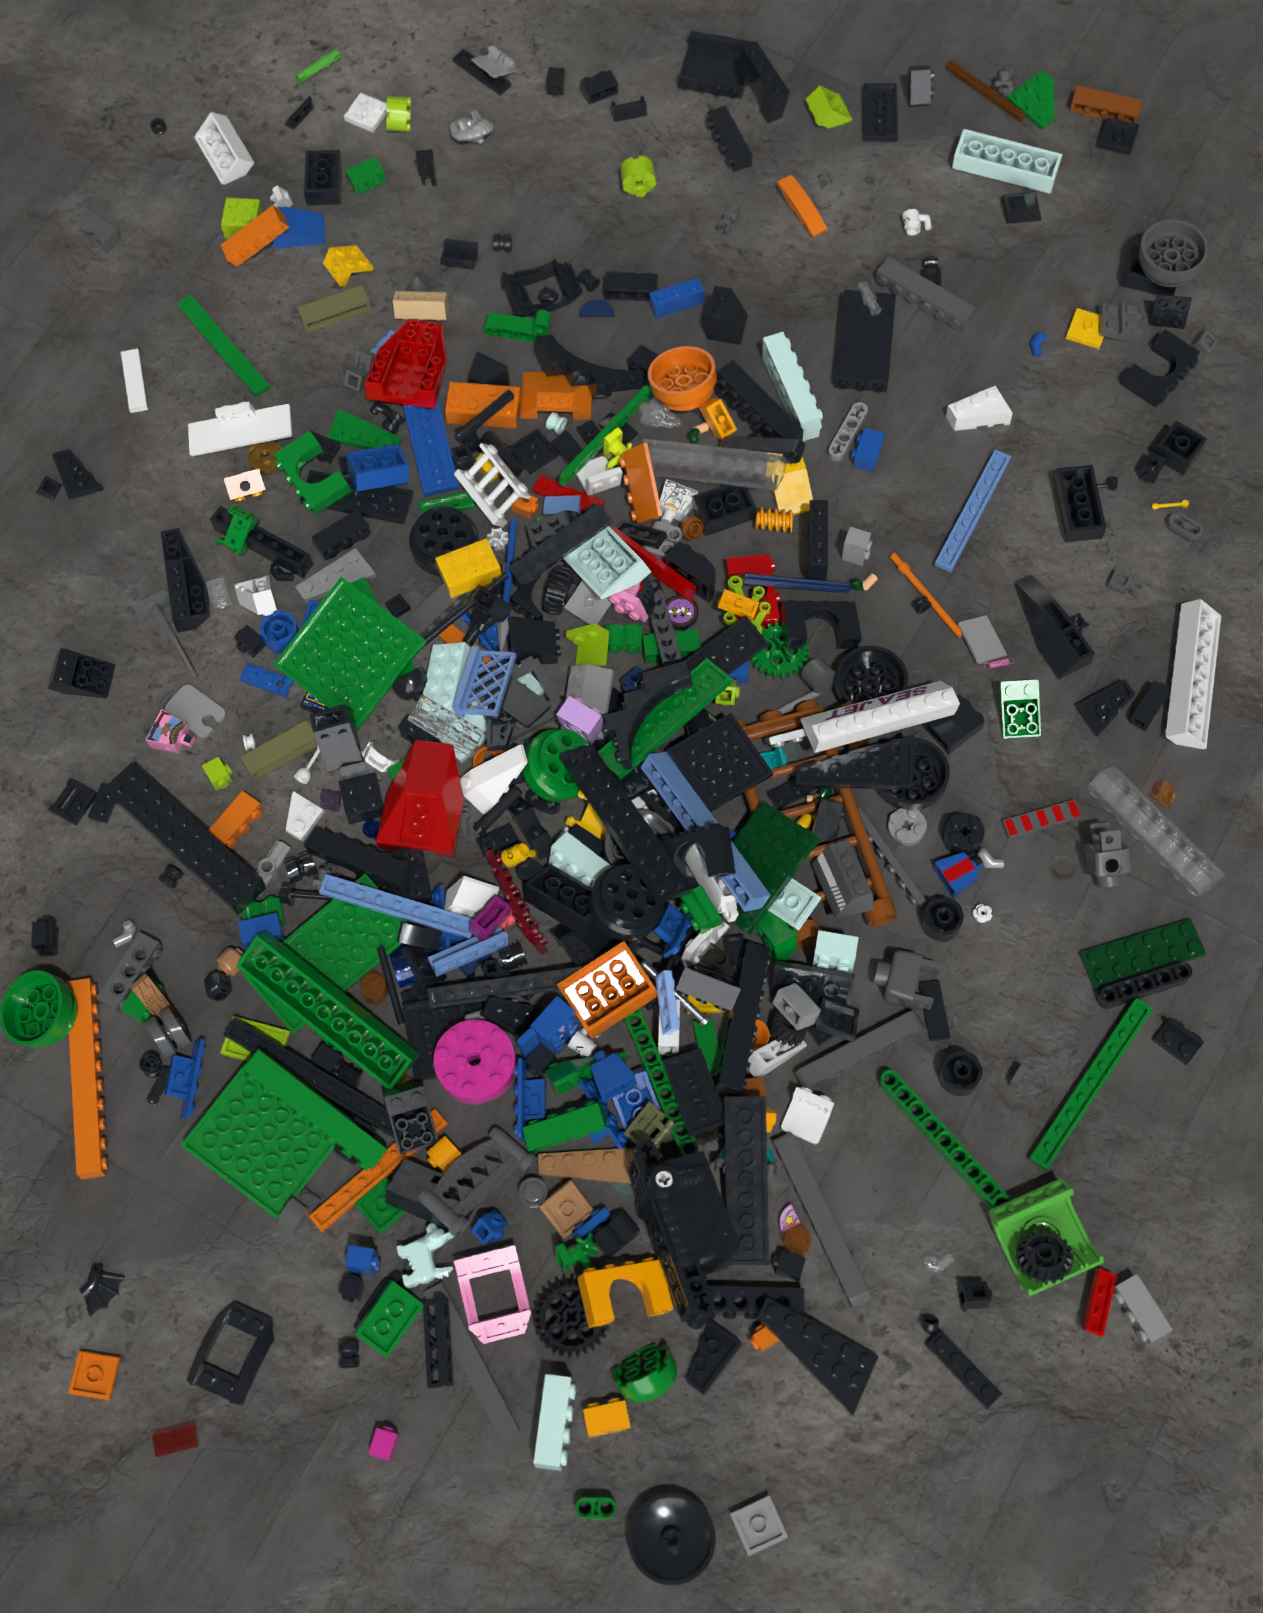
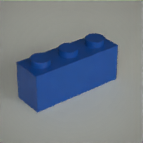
(676, 298)

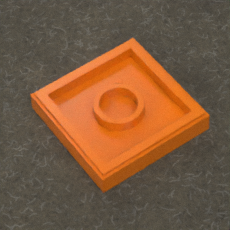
(94, 1375)

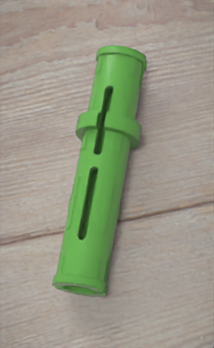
(323, 62)

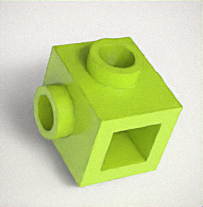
(728, 696)

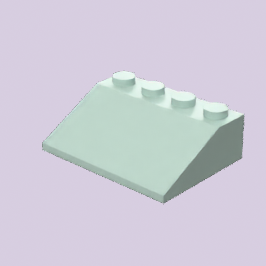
(607, 564)

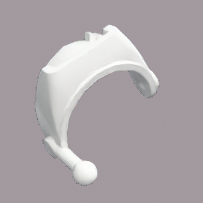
(372, 755)

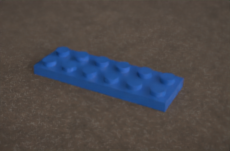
(431, 449)

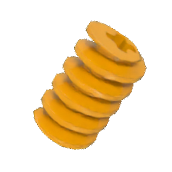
(774, 519)

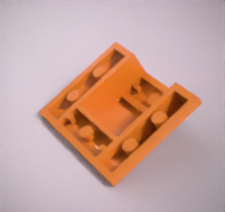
(553, 394)

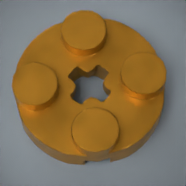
(256, 461)

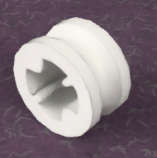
(249, 742)

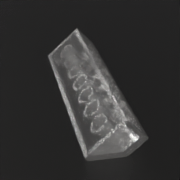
(716, 464)
(1155, 831)

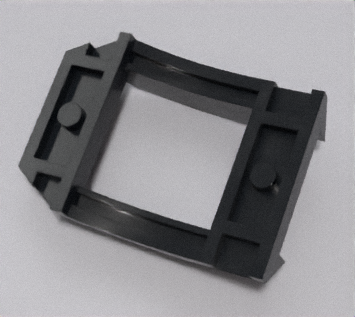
(518, 294)
(220, 1382)

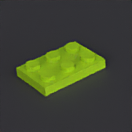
(235, 1051)

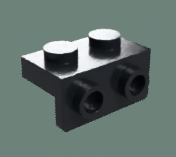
(460, 253)

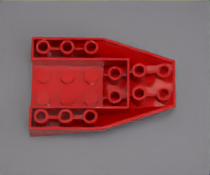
(409, 366)
(424, 802)

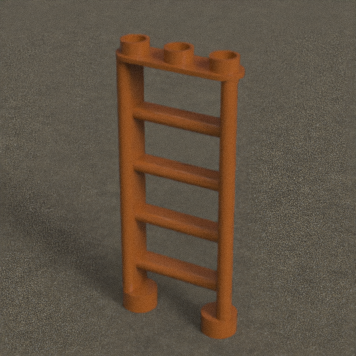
(884, 909)

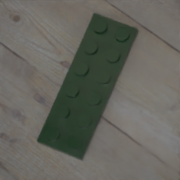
(1142, 953)

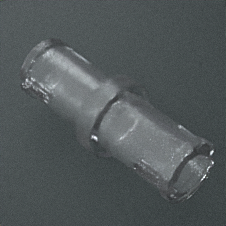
(869, 298)

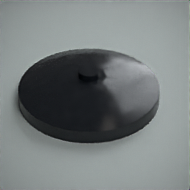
(671, 1539)

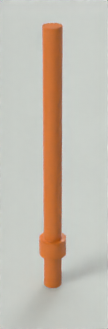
(905, 570)

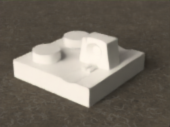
(366, 112)

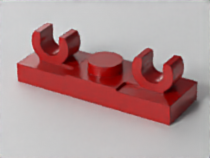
(1099, 1302)

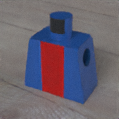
(958, 872)

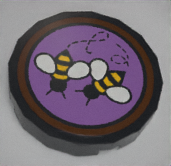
(682, 612)

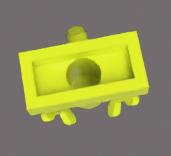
(614, 446)

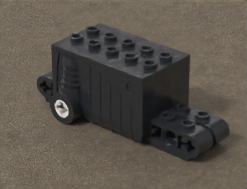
(685, 1225)

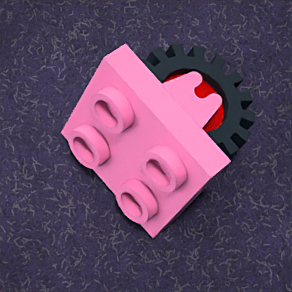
(632, 599)

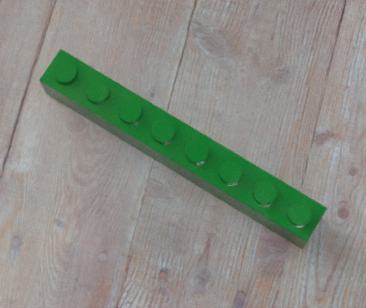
(314, 1110)

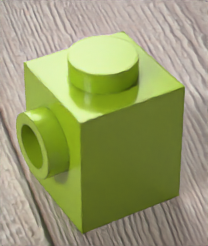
(218, 773)

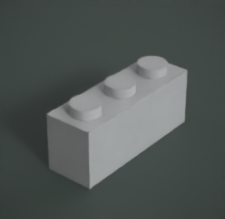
(1141, 1310)

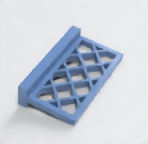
(465, 695)

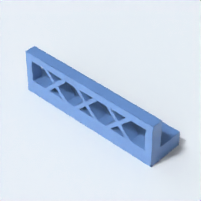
(467, 952)

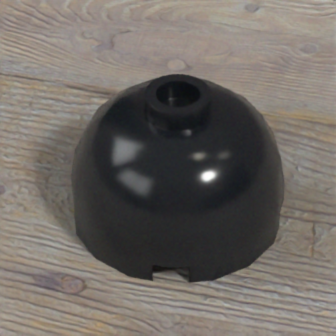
(411, 686)

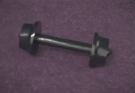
(289, 893)

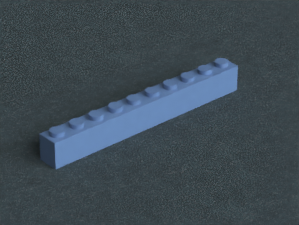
(694, 814)

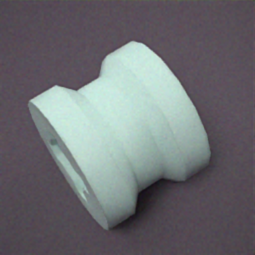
(556, 423)

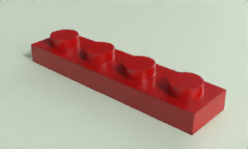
(547, 487)

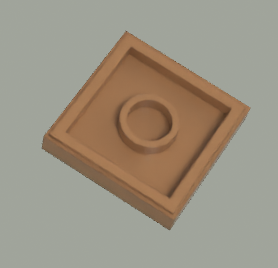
(566, 1209)

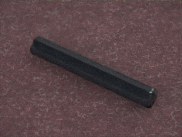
(484, 415)

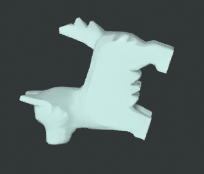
(422, 1259)

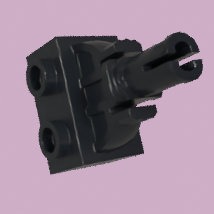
(486, 613)

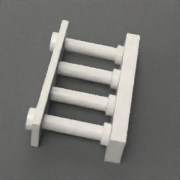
(476, 490)

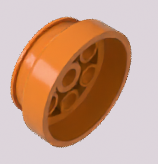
(683, 377)

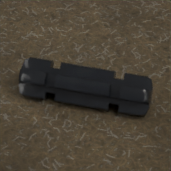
(158, 1087)

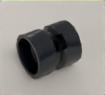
(294, 870)

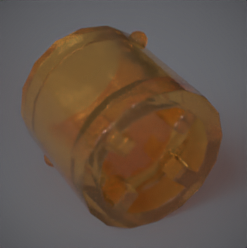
(374, 989)
(797, 1241)

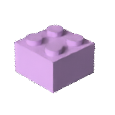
(580, 719)

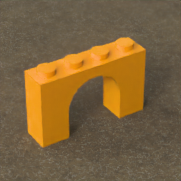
(646, 1276)

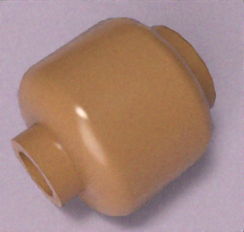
(228, 960)

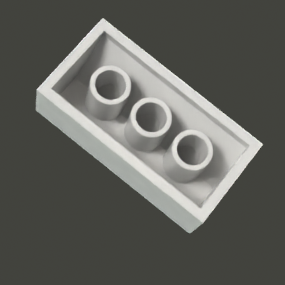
(223, 148)

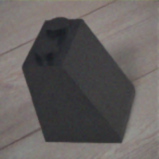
(725, 317)
(535, 639)

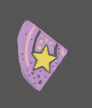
(788, 1219)

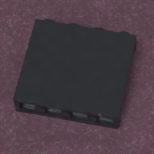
(712, 65)

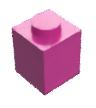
(384, 1443)

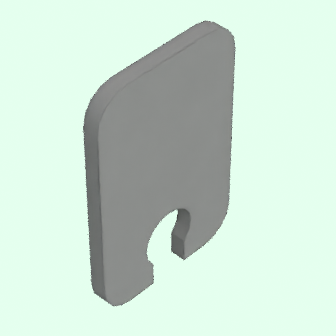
(192, 708)

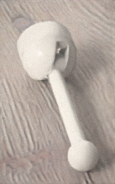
(303, 774)

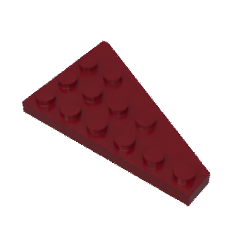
(517, 904)

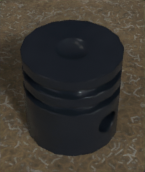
(517, 956)

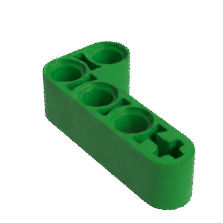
(518, 327)

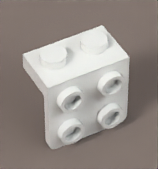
(596, 476)
(807, 1115)

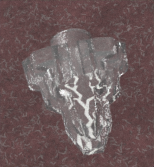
(656, 414)

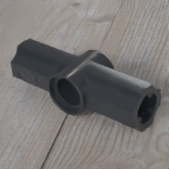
(504, 452)

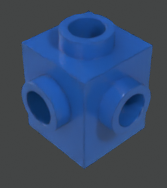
(489, 1227)

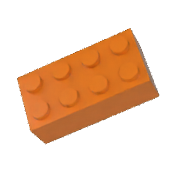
(469, 399)

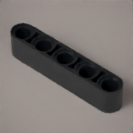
(790, 448)
(1151, 979)

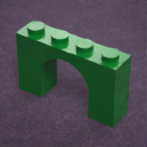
(317, 495)

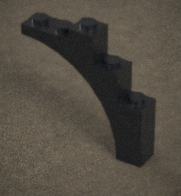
(579, 372)
(638, 704)

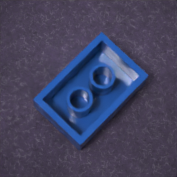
(377, 467)
(556, 1025)

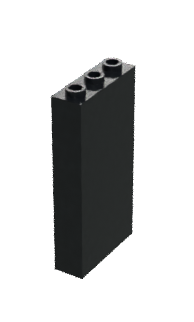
(864, 343)

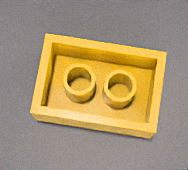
(468, 567)

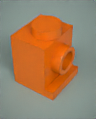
(526, 507)
(762, 1338)

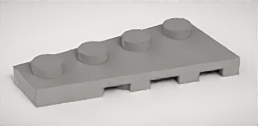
(350, 567)

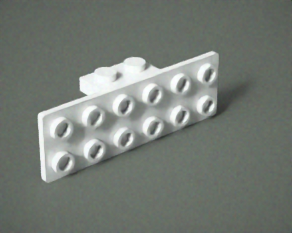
(239, 427)

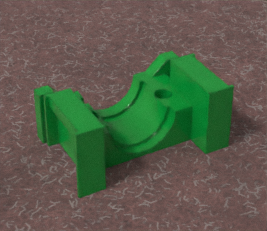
(238, 530)

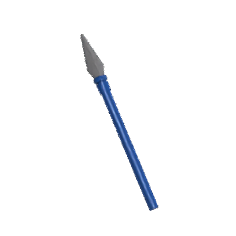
(503, 627)

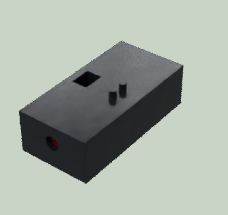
(410, 1183)

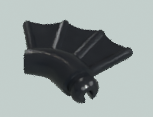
(100, 1289)

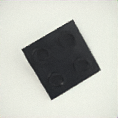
(1170, 311)

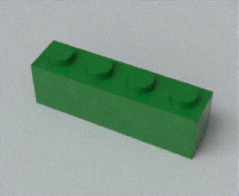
(565, 1127)

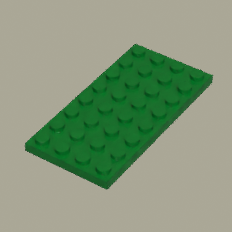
(340, 946)

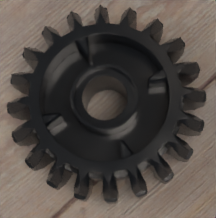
(558, 589)
(1044, 1269)

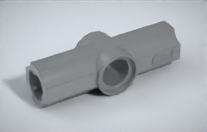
(274, 858)

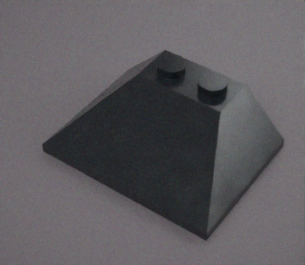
(581, 949)

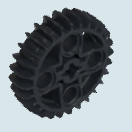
(574, 1309)

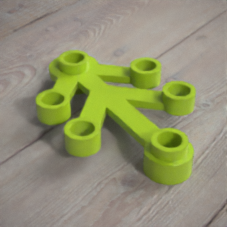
(737, 588)

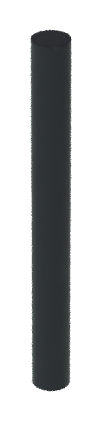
(390, 985)

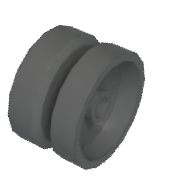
(169, 1031)

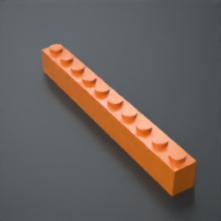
(86, 1083)

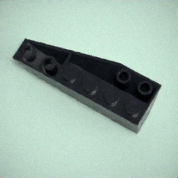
(184, 582)
(1053, 629)

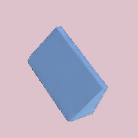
(556, 504)

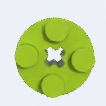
(398, 113)
(638, 176)

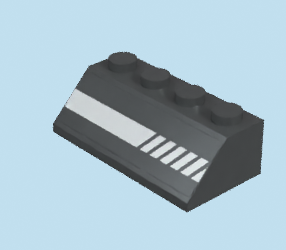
(843, 880)

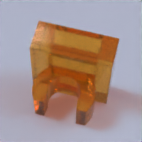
(1165, 794)

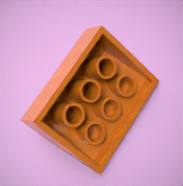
(641, 484)
(608, 989)

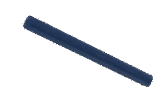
(797, 583)

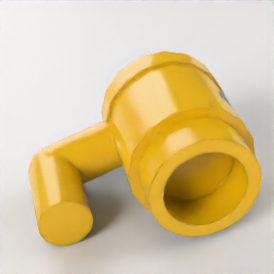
(516, 855)

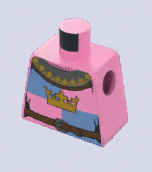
(169, 733)

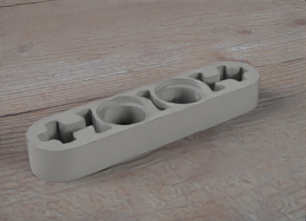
(847, 431)

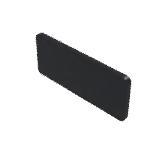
(518, 700)

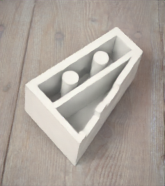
(979, 410)
(257, 595)

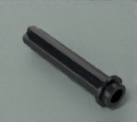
(481, 827)

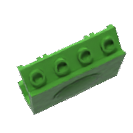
(1048, 1210)

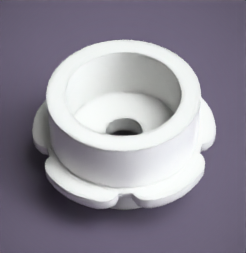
(982, 918)

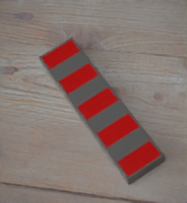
(1041, 819)

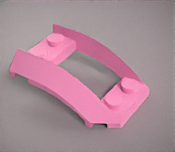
(487, 1263)

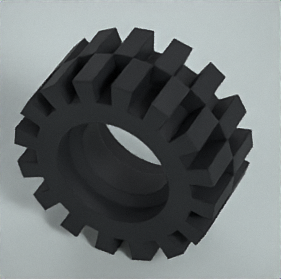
(785, 1034)

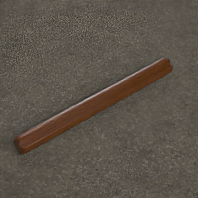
(986, 91)

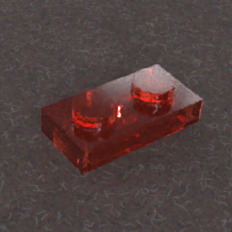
(175, 1441)

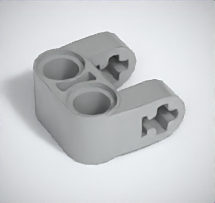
(669, 543)

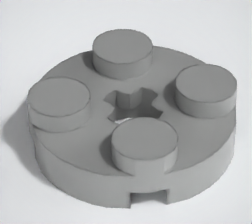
(901, 834)

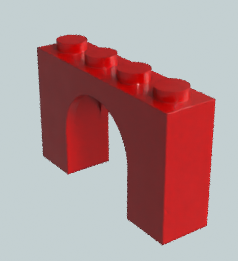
(757, 565)

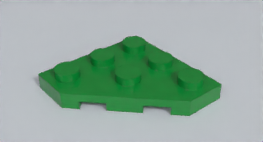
(1036, 99)

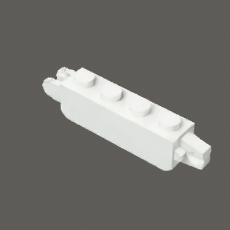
(714, 887)

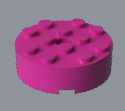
(467, 1043)

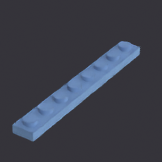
(972, 511)
(396, 906)

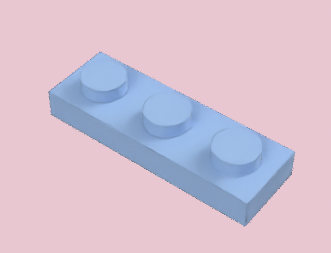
(667, 1002)

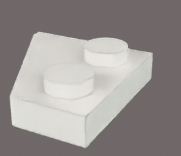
(302, 817)

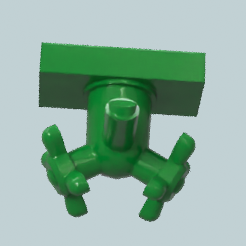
(567, 1256)

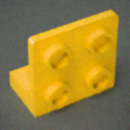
(344, 261)

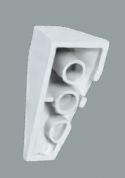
(491, 779)

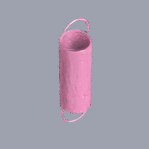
(998, 663)

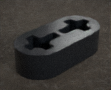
(541, 805)

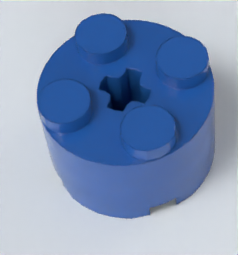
(278, 630)

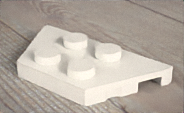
(701, 943)

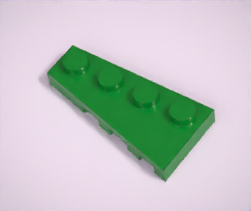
(358, 433)

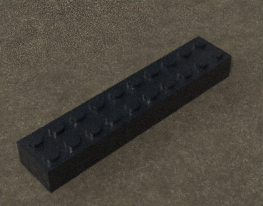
(185, 838)

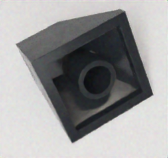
(1021, 207)
(488, 371)

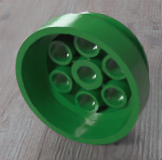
(537, 774)
(38, 1010)

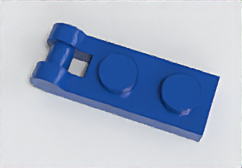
(266, 680)

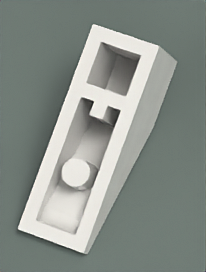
(771, 1056)

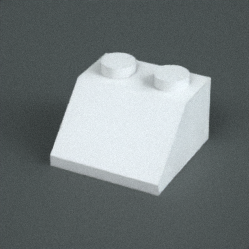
(469, 897)

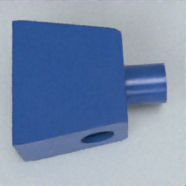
(611, 1075)

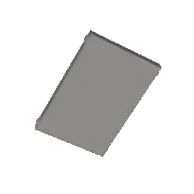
(982, 639)

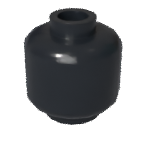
(217, 986)

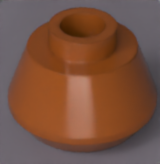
(691, 528)

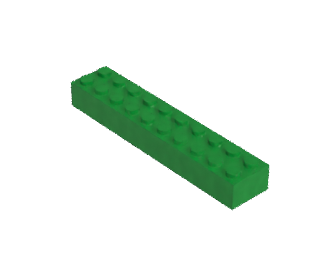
(327, 1010)

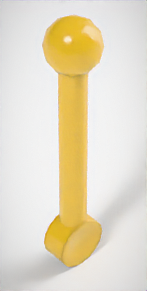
(1184, 504)

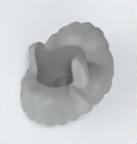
(472, 128)

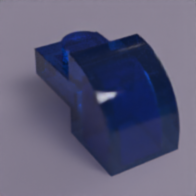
(402, 971)

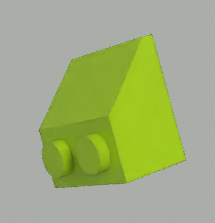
(828, 108)

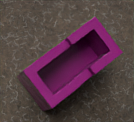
(490, 919)

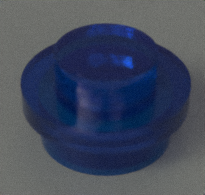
(371, 828)

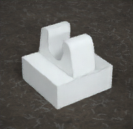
(281, 197)

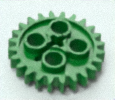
(766, 659)

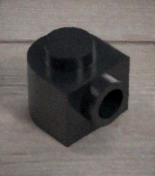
(351, 1288)

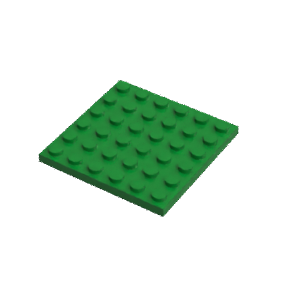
(349, 651)
(258, 1144)

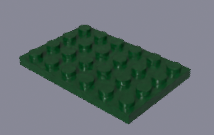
(775, 852)

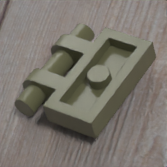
(646, 1123)

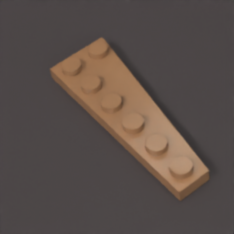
(594, 1165)

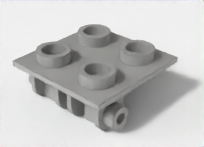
(496, 62)

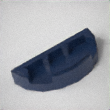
(596, 308)

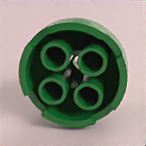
(648, 1381)

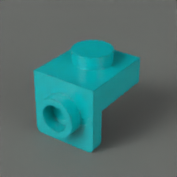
(775, 758)

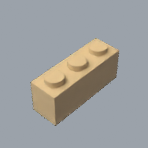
(420, 305)

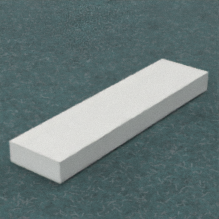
(134, 380)

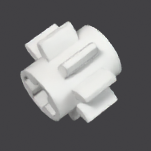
(498, 539)

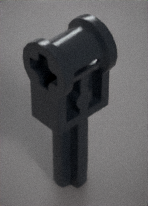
(500, 973)

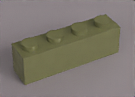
(334, 309)
(279, 750)

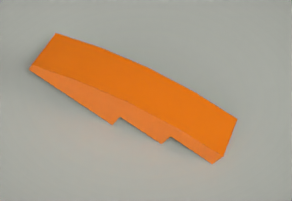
(801, 205)

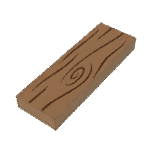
(151, 997)

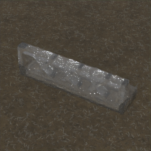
(446, 730)

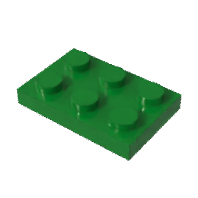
(388, 1319)

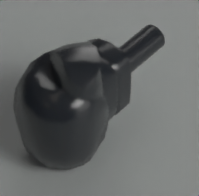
(547, 294)

